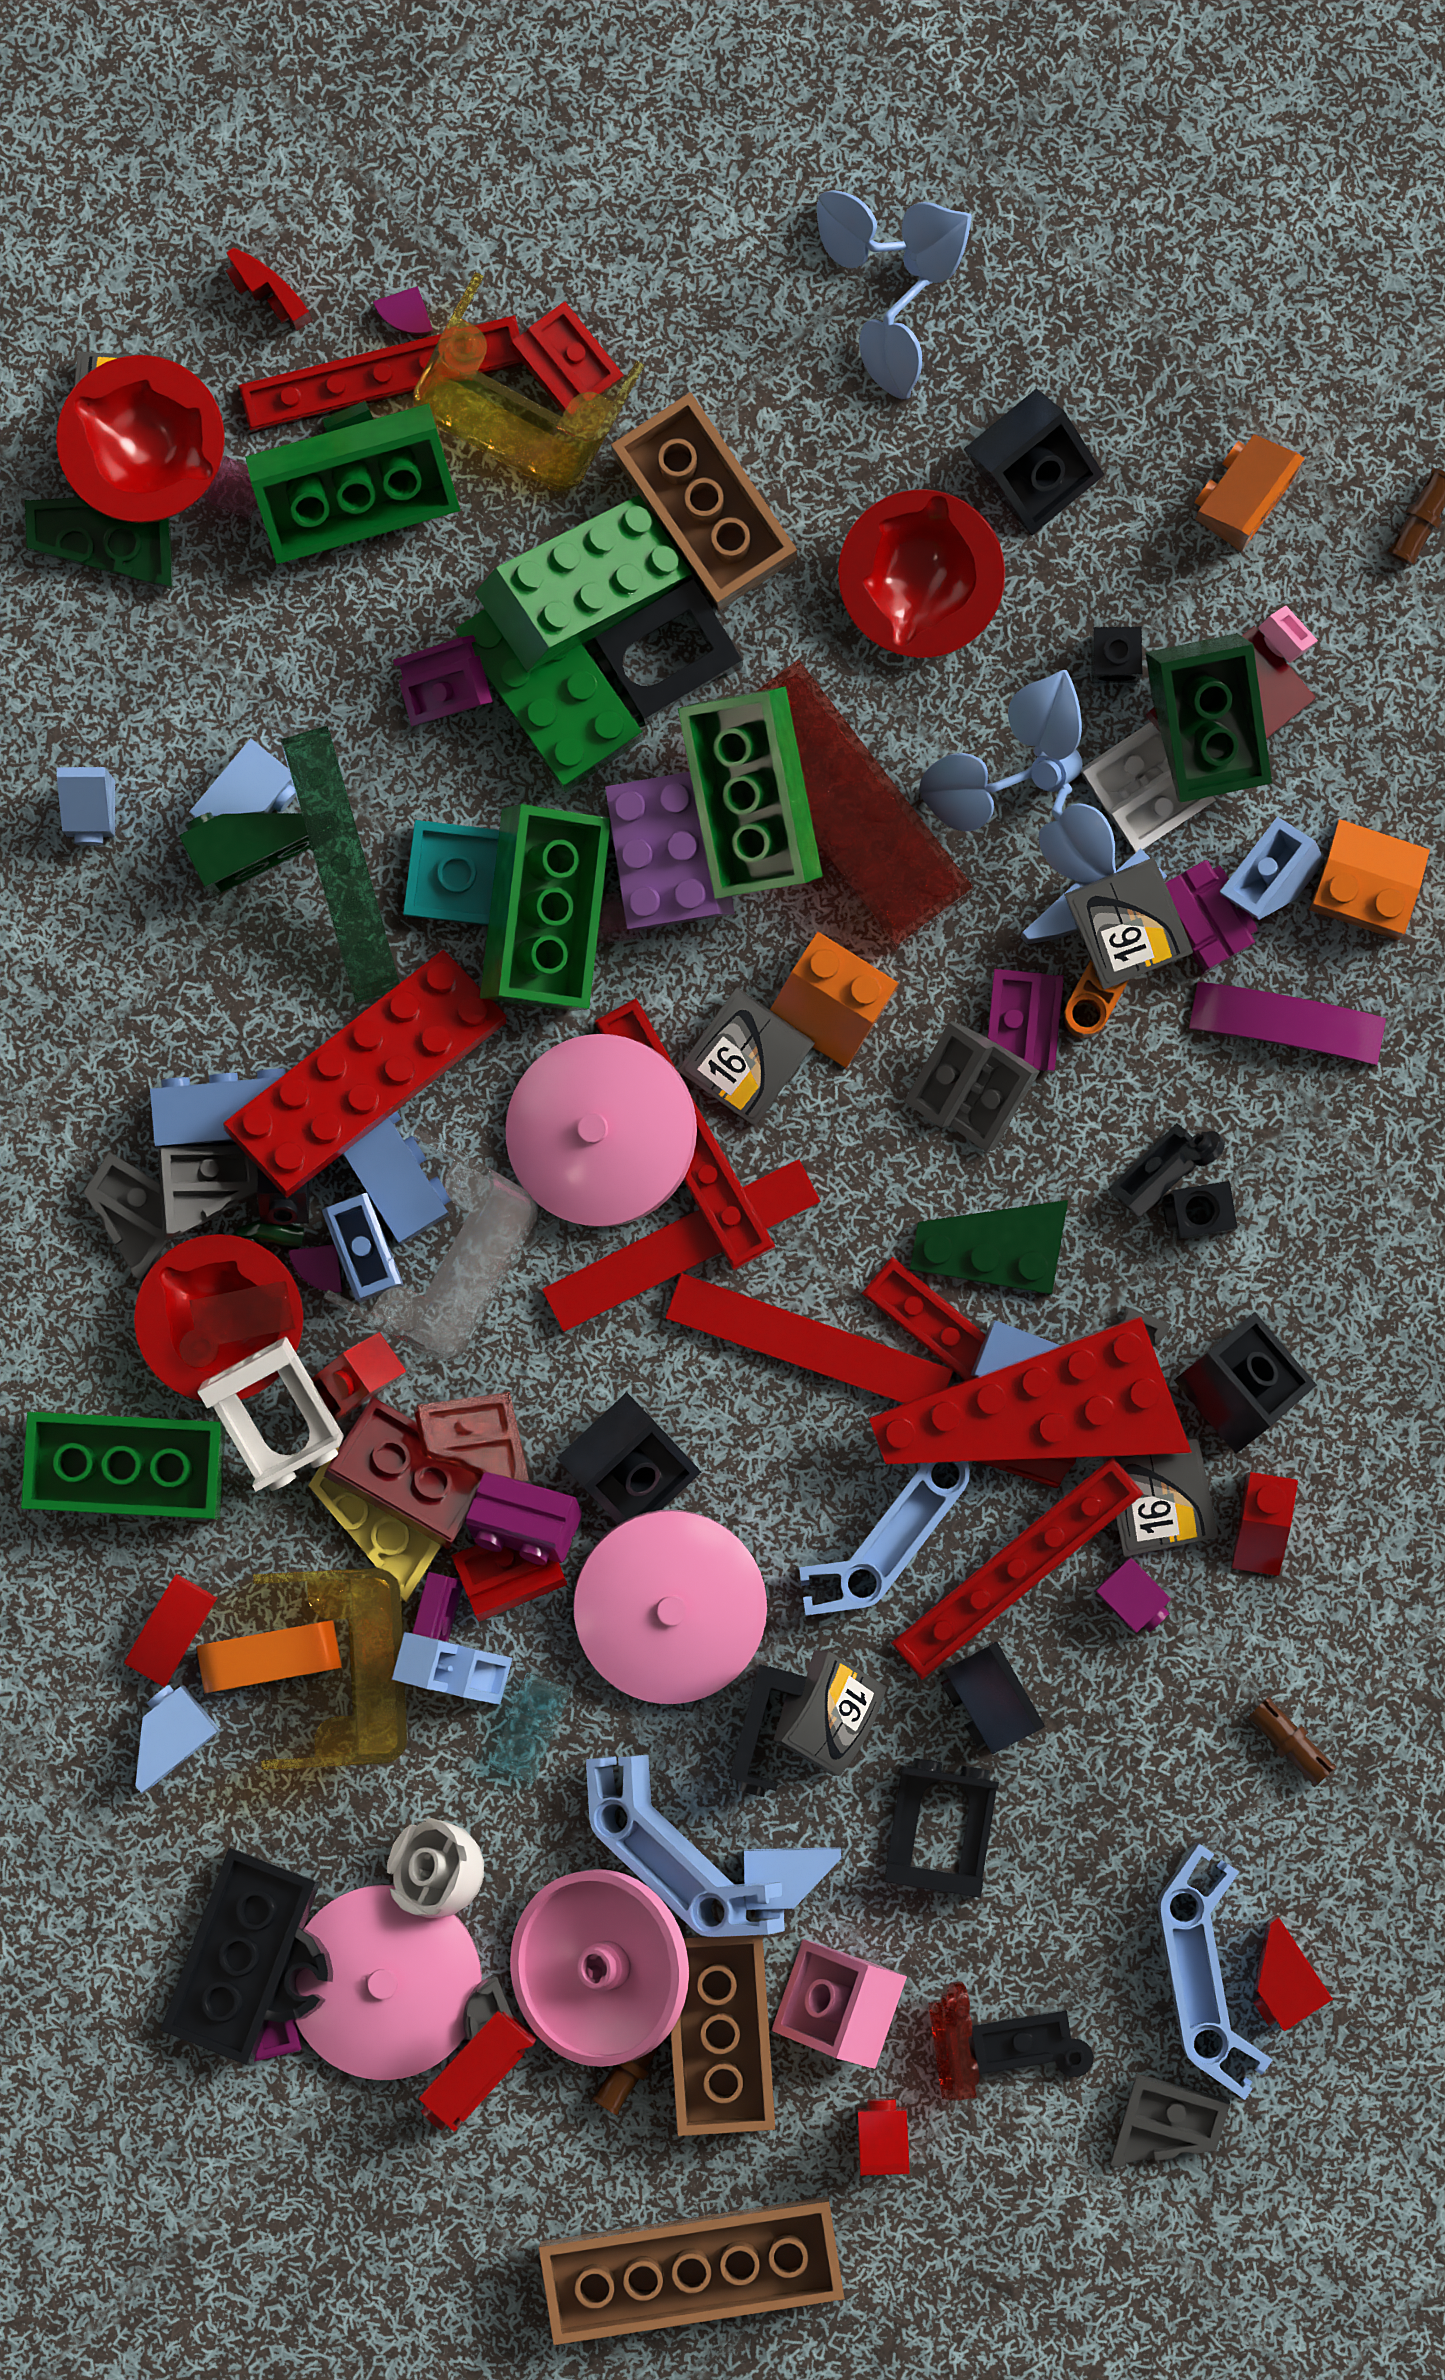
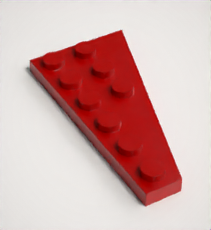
(1066, 1402)

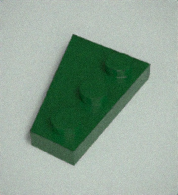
(84, 536)
(995, 1247)

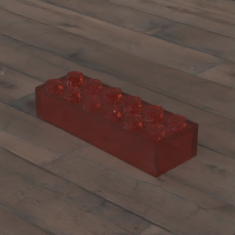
(866, 822)

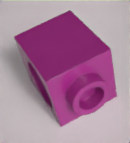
(1134, 1597)

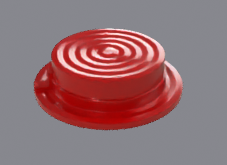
(140, 438)
(921, 573)
(200, 1270)

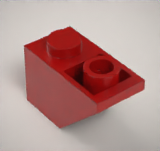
(357, 1375)

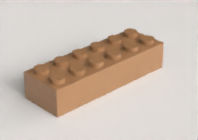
(691, 2270)

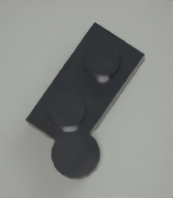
(1164, 1166)
(1030, 2042)

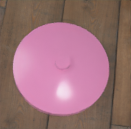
(601, 1130)
(669, 1606)
(599, 1967)
(393, 1986)

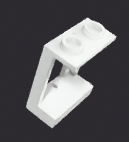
(266, 1465)

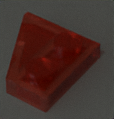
(473, 1435)

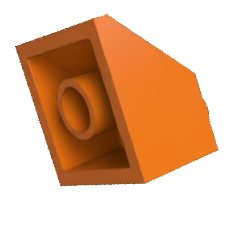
(1248, 491)
(1370, 880)
(834, 998)

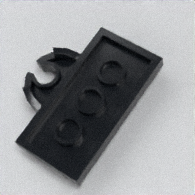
(248, 1959)

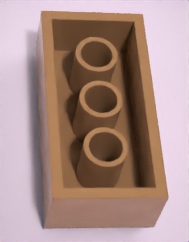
(704, 501)
(723, 2039)

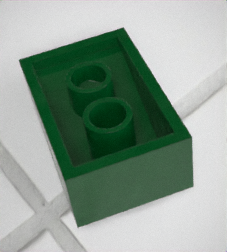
(1210, 716)
(241, 846)

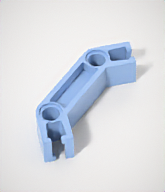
(892, 1540)
(666, 1858)
(1197, 1973)

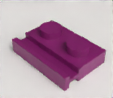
(442, 681)
(1026, 1015)
(438, 1606)

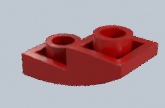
(259, 280)
(170, 1630)

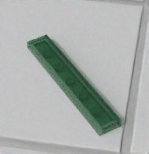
(340, 863)

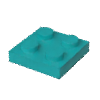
(451, 873)

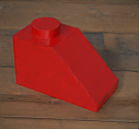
(1264, 1523)
(1286, 1980)
(883, 2138)

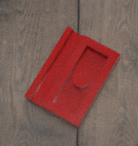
(565, 357)
(503, 1579)

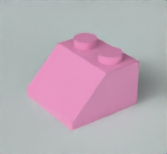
(838, 2004)

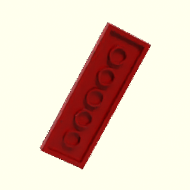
(364, 1073)

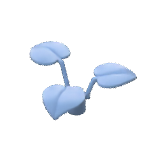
(933, 251)
(1049, 718)

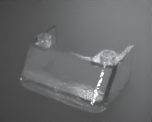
(473, 1268)

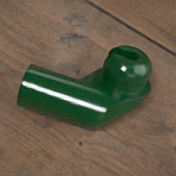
(284, 1235)

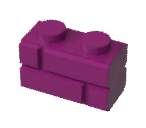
(1209, 919)
(523, 1519)

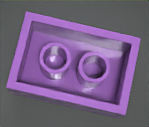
(662, 853)

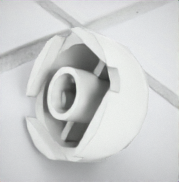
(435, 1869)

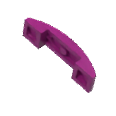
(1287, 1022)

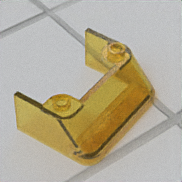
(503, 422)
(374, 1614)

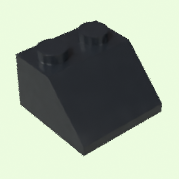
(1034, 461)
(1245, 1383)
(628, 1462)
(992, 1698)

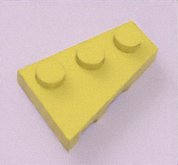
(383, 1538)

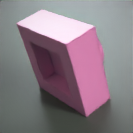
(1286, 635)

